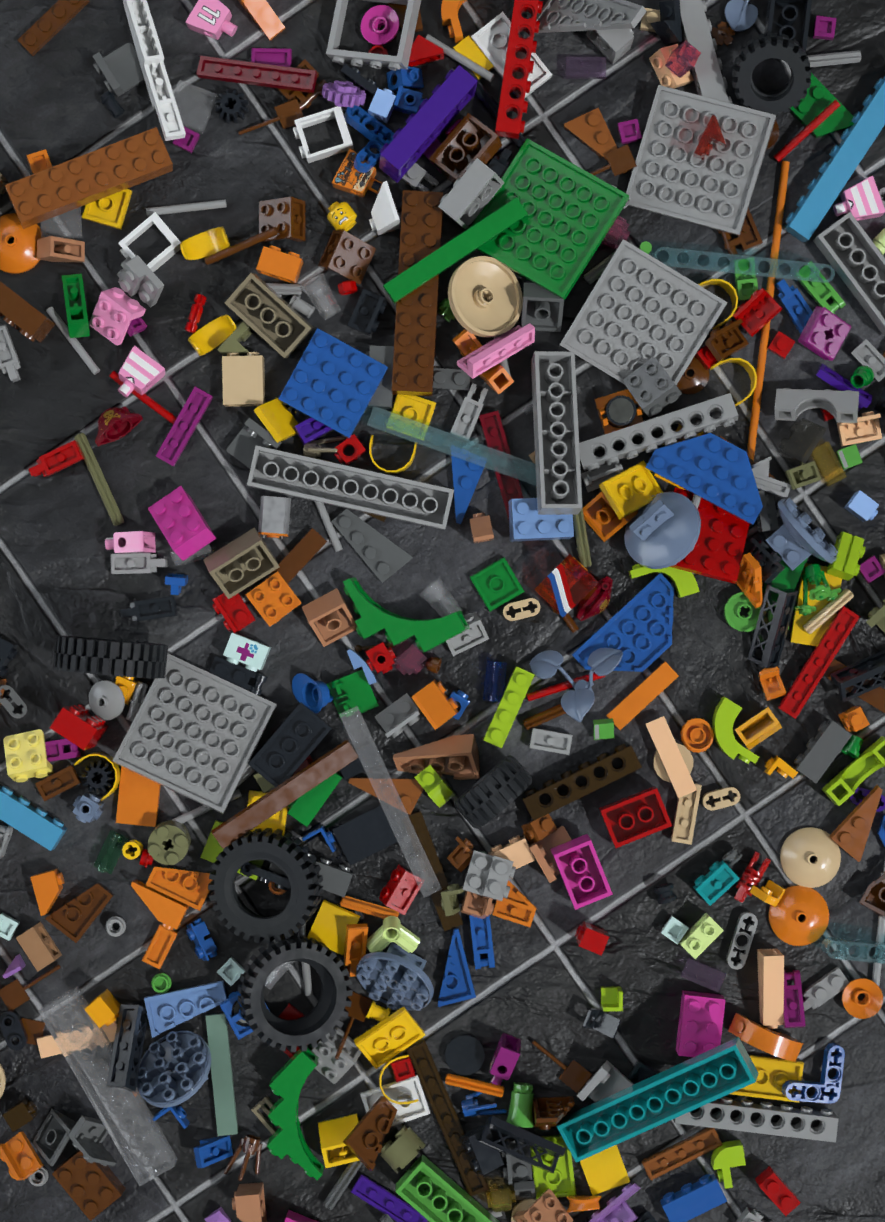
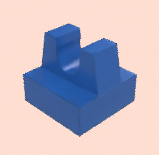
(176, 582)

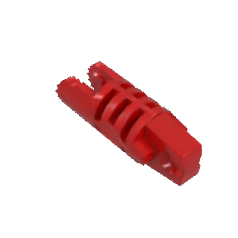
(750, 877)

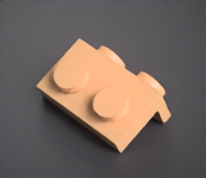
(666, 76)
(864, 430)

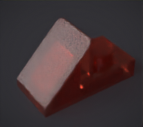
(711, 133)

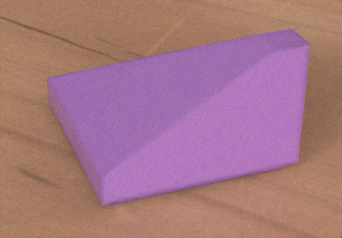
(15, 966)
(218, 1216)

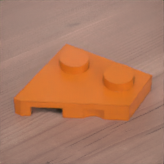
(515, 907)

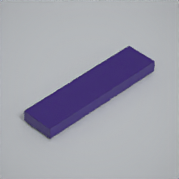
(385, 1201)

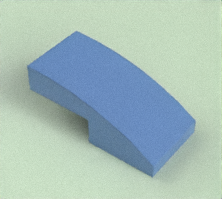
(357, 661)

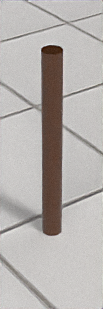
(241, 245)

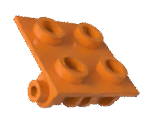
(273, 599)

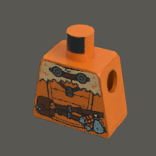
(353, 181)

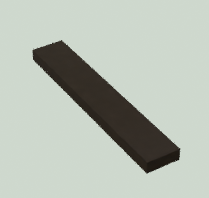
(423, 834)

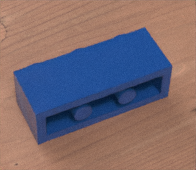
(693, 1199)

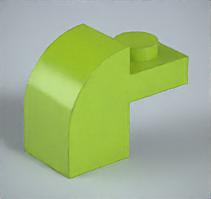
(435, 786)
(726, 1156)

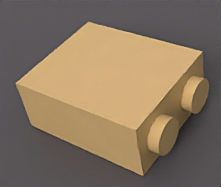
(243, 380)

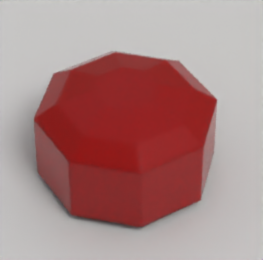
(347, 287)

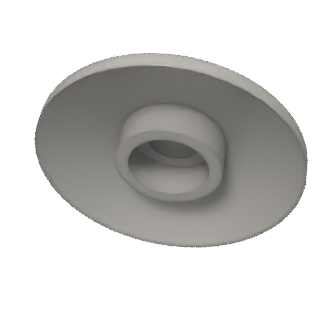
(112, 696)

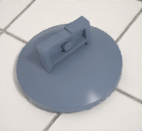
(663, 531)
(797, 540)
(395, 977)
(174, 1069)

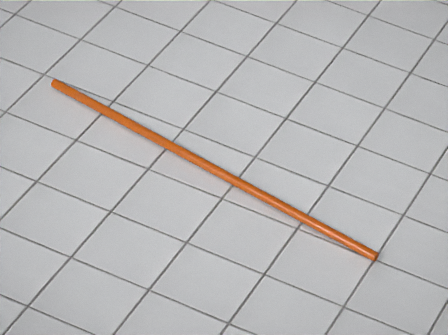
(765, 330)

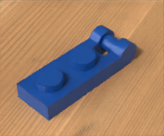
(482, 941)

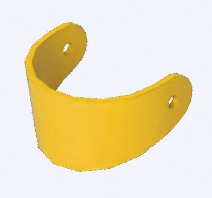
(205, 244)
(730, 290)
(212, 334)
(748, 367)
(391, 471)
(116, 767)
(380, 1080)

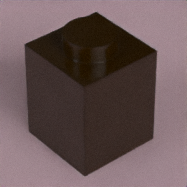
(20, 1114)

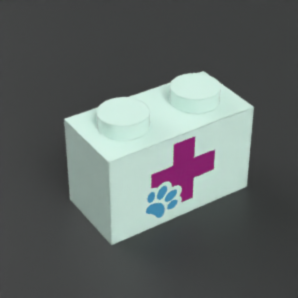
(246, 651)

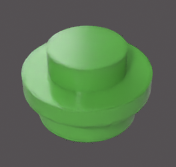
(161, 983)

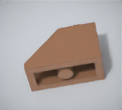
(60, 249)
(481, 528)

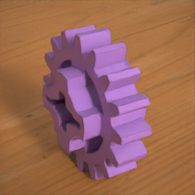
(343, 93)

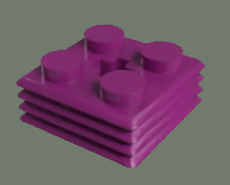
(828, 343)

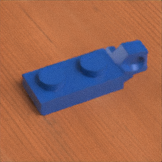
(794, 304)

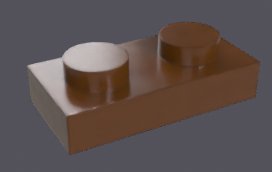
(58, 783)

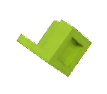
(611, 998)

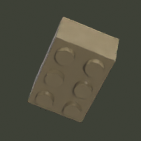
(241, 563)

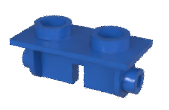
(203, 947)

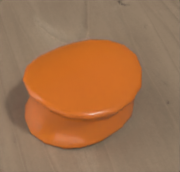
(697, 735)
(583, 1203)

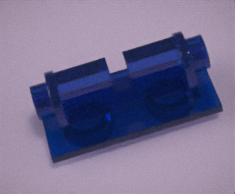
(494, 681)

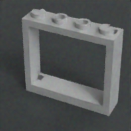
(374, 60)

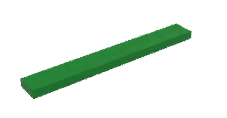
(455, 250)

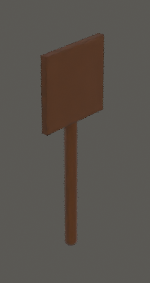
(286, 114)
(619, 161)
(15, 994)
(358, 1010)
(33, 1029)
(574, 1075)

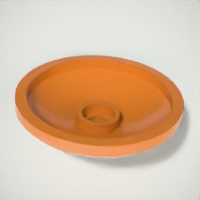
(22, 253)
(794, 902)

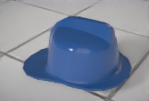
(310, 692)

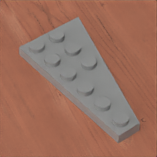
(588, 15)

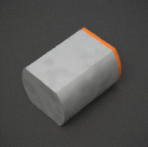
(274, 516)

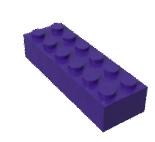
(427, 123)

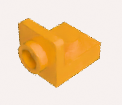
(127, 686)
(783, 768)
(769, 894)

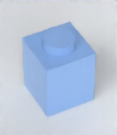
(382, 104)
(862, 506)

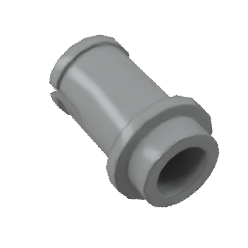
(301, 306)

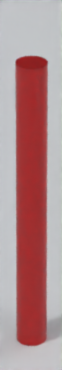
(807, 130)
(148, 401)
(558, 687)

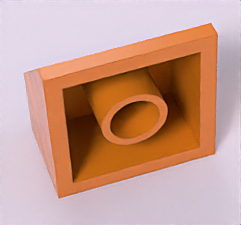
(603, 518)
(435, 703)

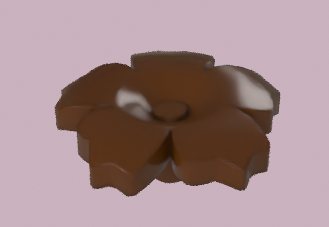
(723, 34)

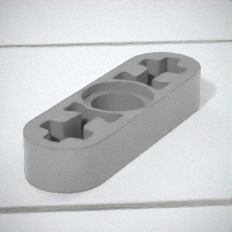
(752, 928)

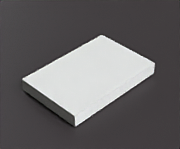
(400, 1091)

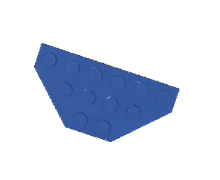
(711, 471)
(638, 629)

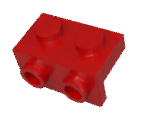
(757, 311)

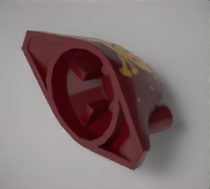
(115, 424)
(596, 600)

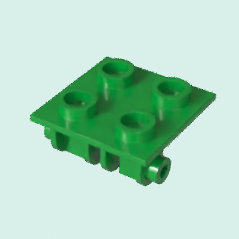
(352, 692)

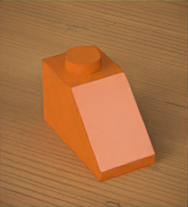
(47, 889)

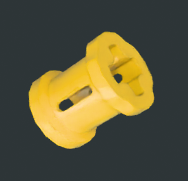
(132, 855)
(377, 1012)

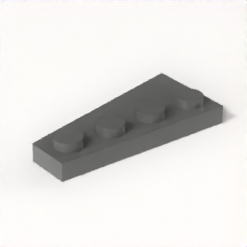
(375, 549)

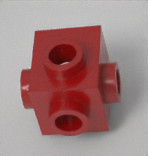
(380, 650)

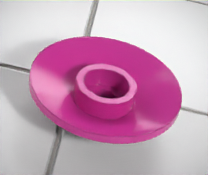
(374, 19)

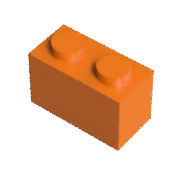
(279, 264)

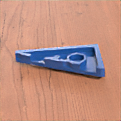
(464, 482)
(457, 981)

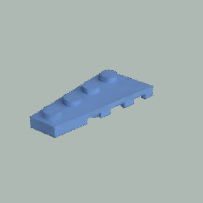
(181, 1005)

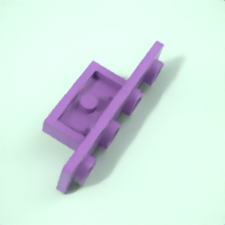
(617, 1207)

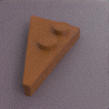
(593, 131)
(408, 790)
(855, 828)

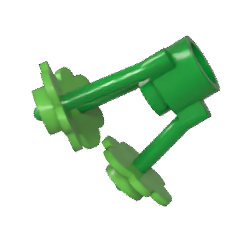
(814, 576)

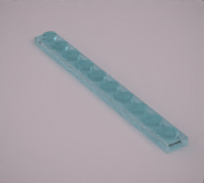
(453, 445)

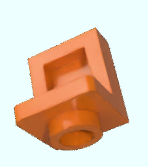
(771, 683)

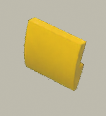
(331, 926)

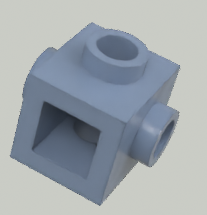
(94, 805)

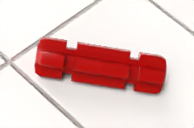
(195, 313)

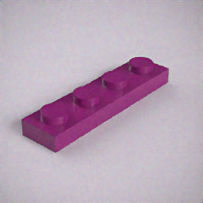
(184, 426)

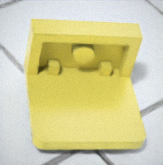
(26, 756)

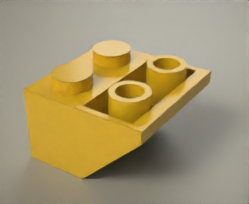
(332, 1135)

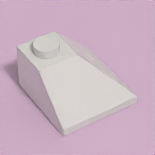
(384, 212)

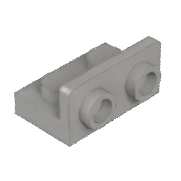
(470, 637)

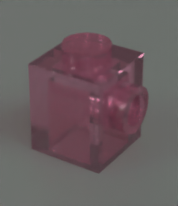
(682, 59)
(617, 233)
(411, 661)

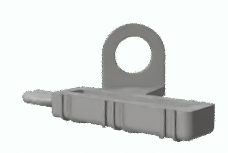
(766, 483)

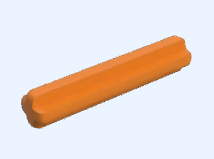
(367, 907)
(474, 1085)

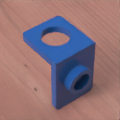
(410, 78)
(461, 697)
(327, 835)
(178, 1112)

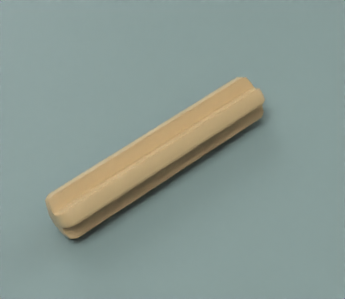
(829, 610)

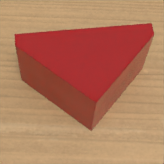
(424, 52)

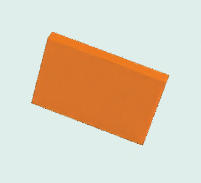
(137, 799)

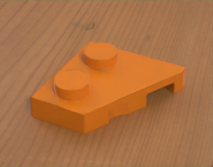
(750, 579)

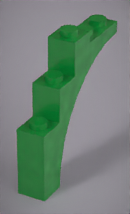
(398, 629)
(284, 1113)

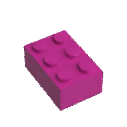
(181, 523)
(581, 871)
(699, 1023)

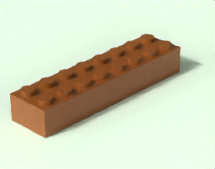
(89, 177)

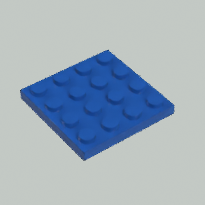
(333, 383)

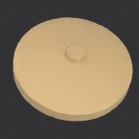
(485, 296)

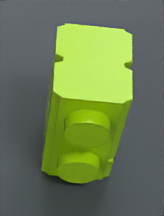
(849, 549)

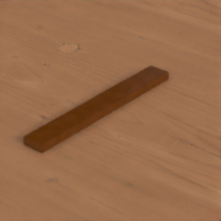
(284, 794)

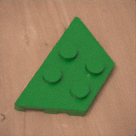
(816, 100)

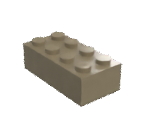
(269, 315)

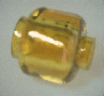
(500, 1198)

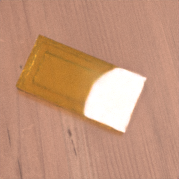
(828, 464)

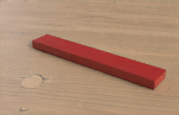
(818, 662)

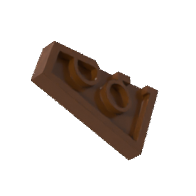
(370, 1132)

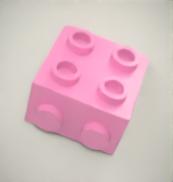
(114, 314)

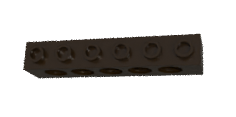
(629, 764)

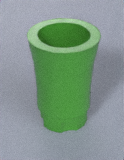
(521, 1105)

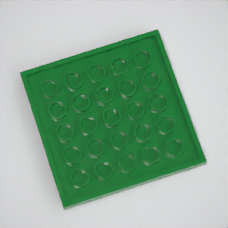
(564, 220)

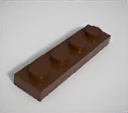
(50, 24)

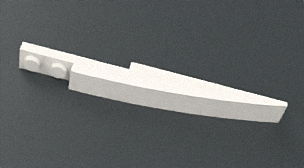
(153, 68)

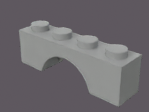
(841, 404)

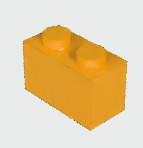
(758, 728)
(104, 1009)

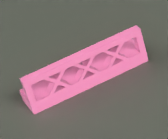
(497, 350)

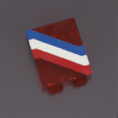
(566, 585)

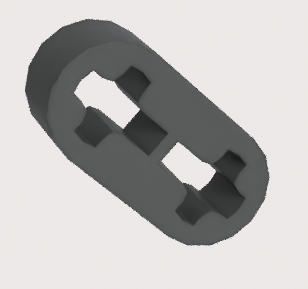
(14, 698)

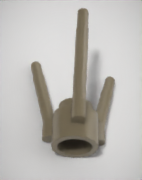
(314, 450)

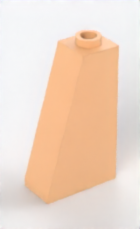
(771, 987)

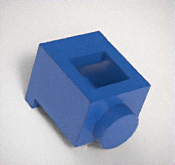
(402, 105)

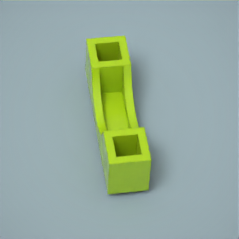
(508, 707)
(848, 780)

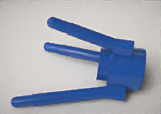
(473, 1108)

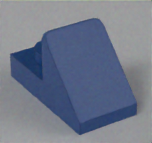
(213, 1150)

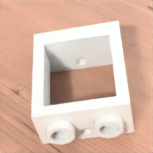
(317, 118)
(162, 257)

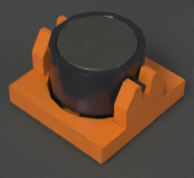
(619, 411)

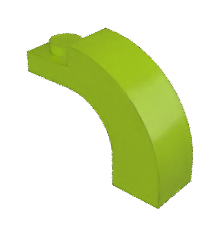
(684, 581)
(722, 726)

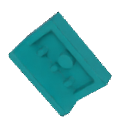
(715, 882)

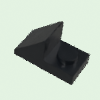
(670, 22)

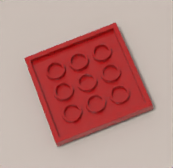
(718, 545)

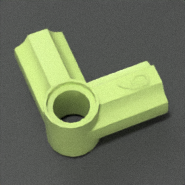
(392, 932)

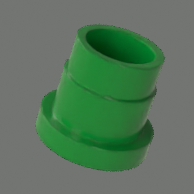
(867, 375)
(853, 746)

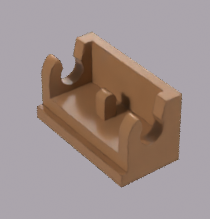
(39, 946)

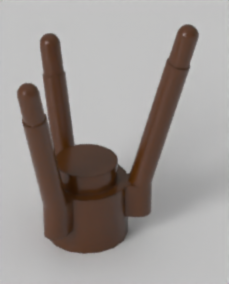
(250, 1145)

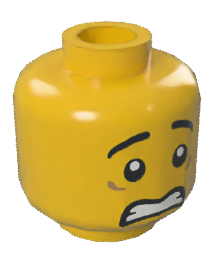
(341, 216)

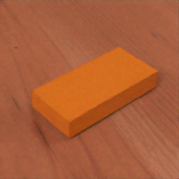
(159, 947)

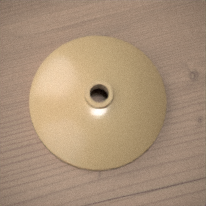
(797, 852)

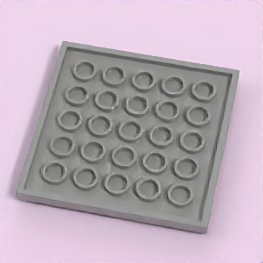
(691, 189)
(640, 314)
(195, 734)

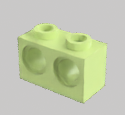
(700, 935)

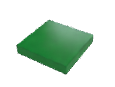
(497, 584)

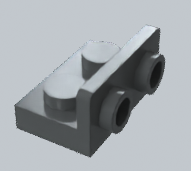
(767, 518)
(516, 1169)

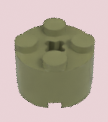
(166, 853)
(402, 1149)

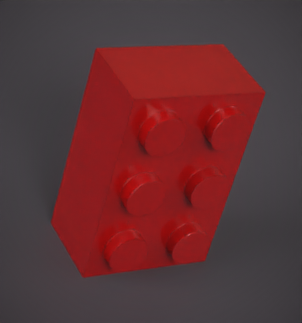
(79, 726)
(635, 817)

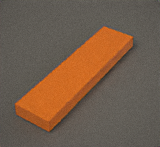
(642, 695)

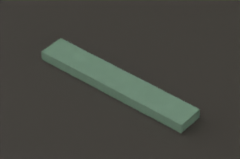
(222, 1074)

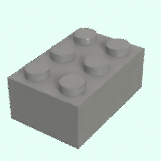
(471, 193)

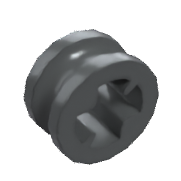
(732, 857)

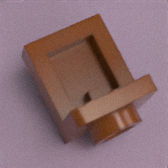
(538, 829)
(462, 854)

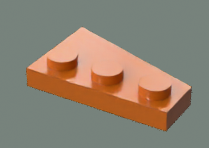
(182, 885)

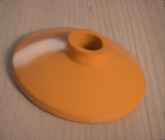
(869, 1005)

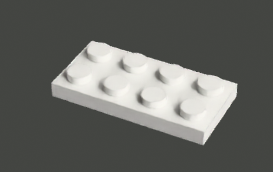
(493, 42)

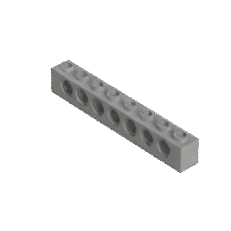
(722, 404)
(823, 1132)

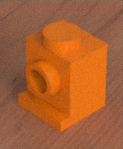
(853, 719)

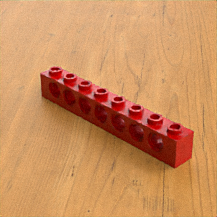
(513, 127)

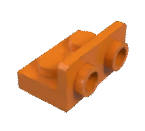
(20, 1157)

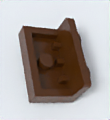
(726, 340)

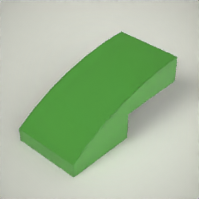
(745, 284)

